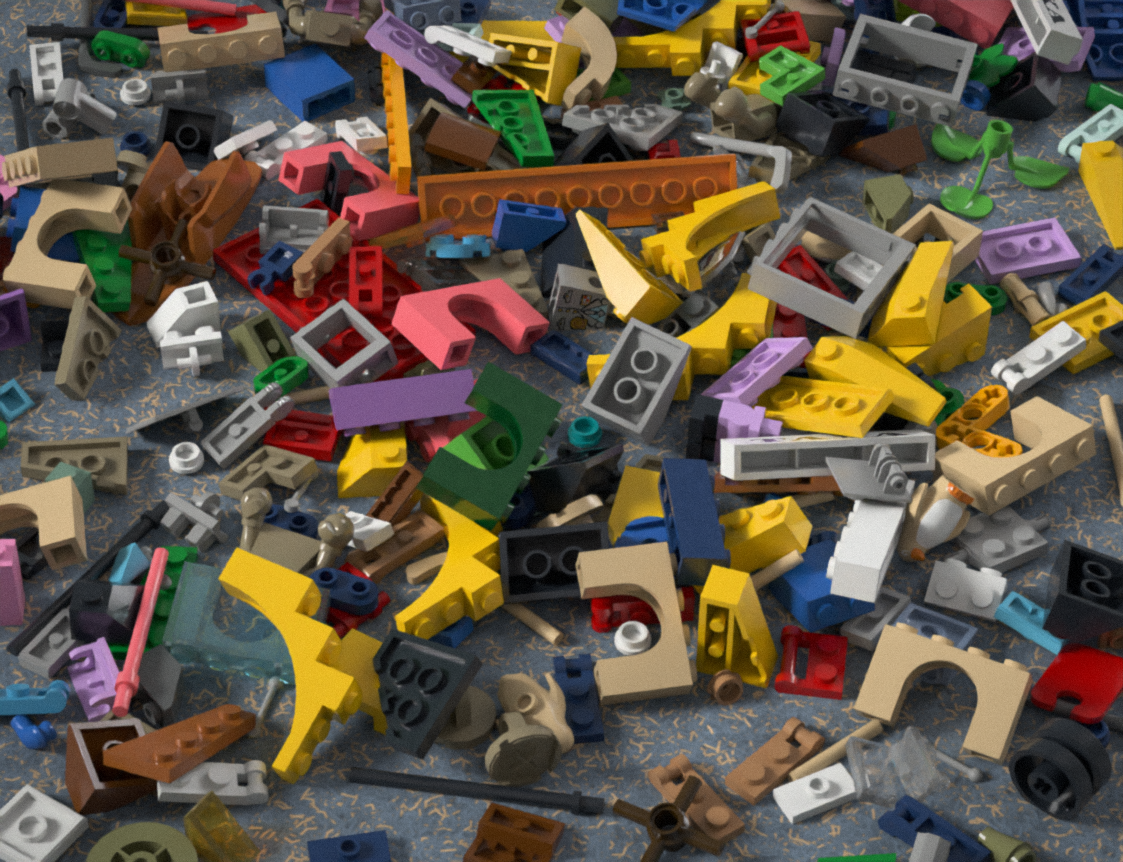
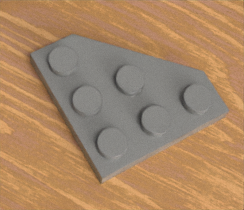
(636, 127)

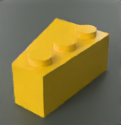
(539, 65)
(958, 339)
(764, 534)

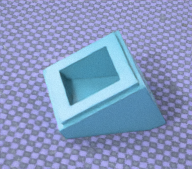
(13, 401)
(128, 564)

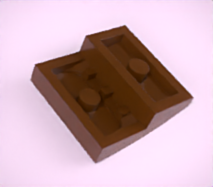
(462, 141)
(514, 837)

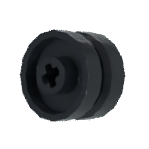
(1060, 768)

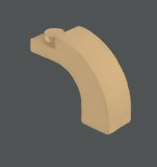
(597, 54)

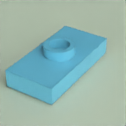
(1028, 620)

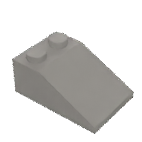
(638, 381)

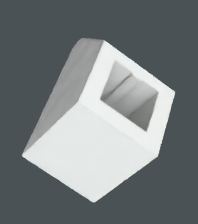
(186, 312)

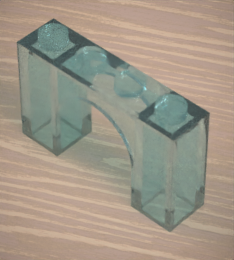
(195, 637)

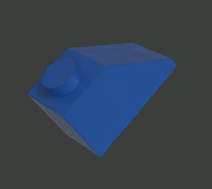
(525, 225)

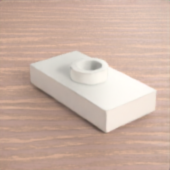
(246, 140)
(857, 269)
(368, 531)
(815, 793)

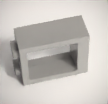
(374, 359)

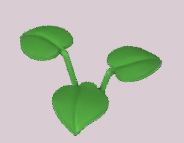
(995, 142)

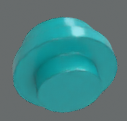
(584, 432)

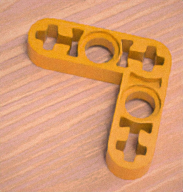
(987, 405)

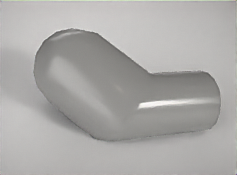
(1047, 299)

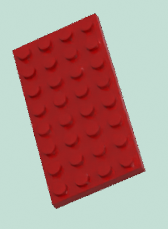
(241, 258)

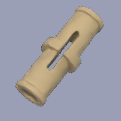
(1023, 299)

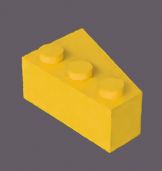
(734, 629)

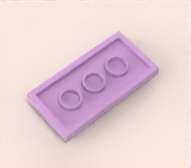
(415, 54)

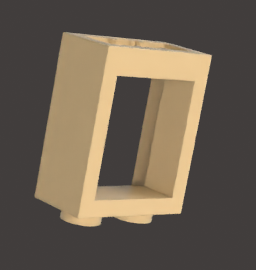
(945, 227)

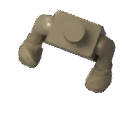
(332, 29)
(732, 111)
(287, 547)

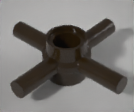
(164, 272)
(670, 814)

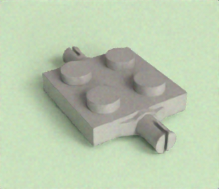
(1000, 540)

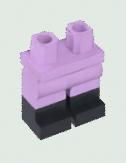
(722, 419)

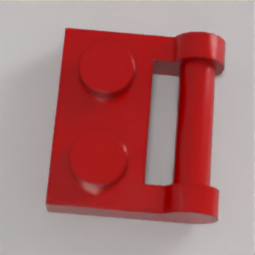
(779, 28)
(305, 434)
(824, 664)

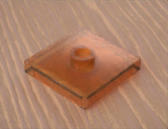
(415, 233)

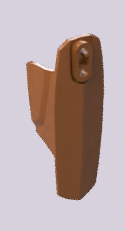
(171, 193)

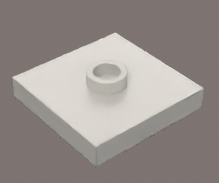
(37, 827)

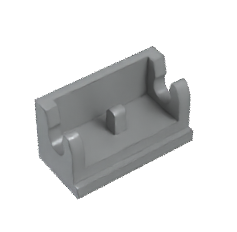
(292, 226)

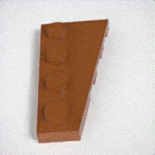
(801, 485)
(181, 746)

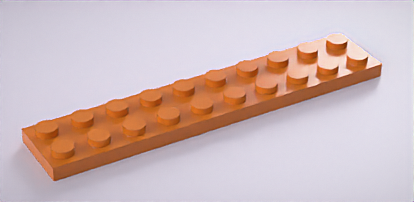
(626, 188)

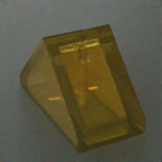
(217, 833)

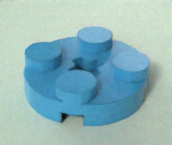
(449, 248)

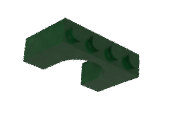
(484, 493)

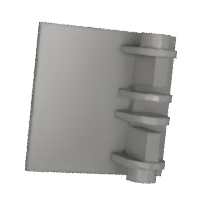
(872, 479)

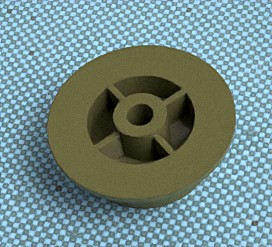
(143, 844)

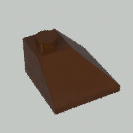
(889, 151)
(89, 782)

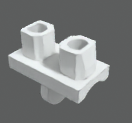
(722, 63)
(192, 350)

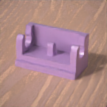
(94, 678)

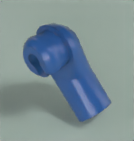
(31, 735)

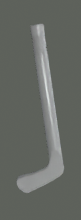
(781, 154)

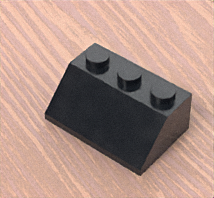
(568, 248)
(542, 561)
(1083, 594)

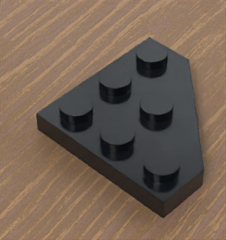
(420, 688)

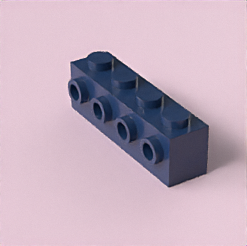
(692, 519)

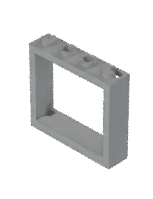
(911, 45)
(847, 232)

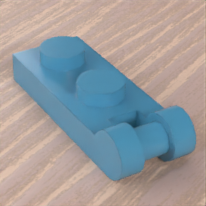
(22, 699)

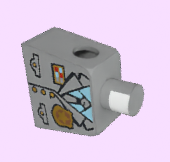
(577, 300)

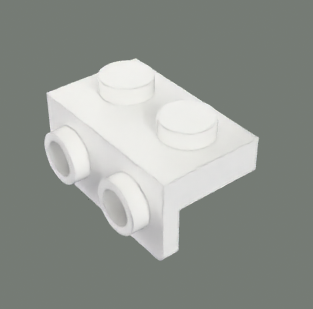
(965, 589)

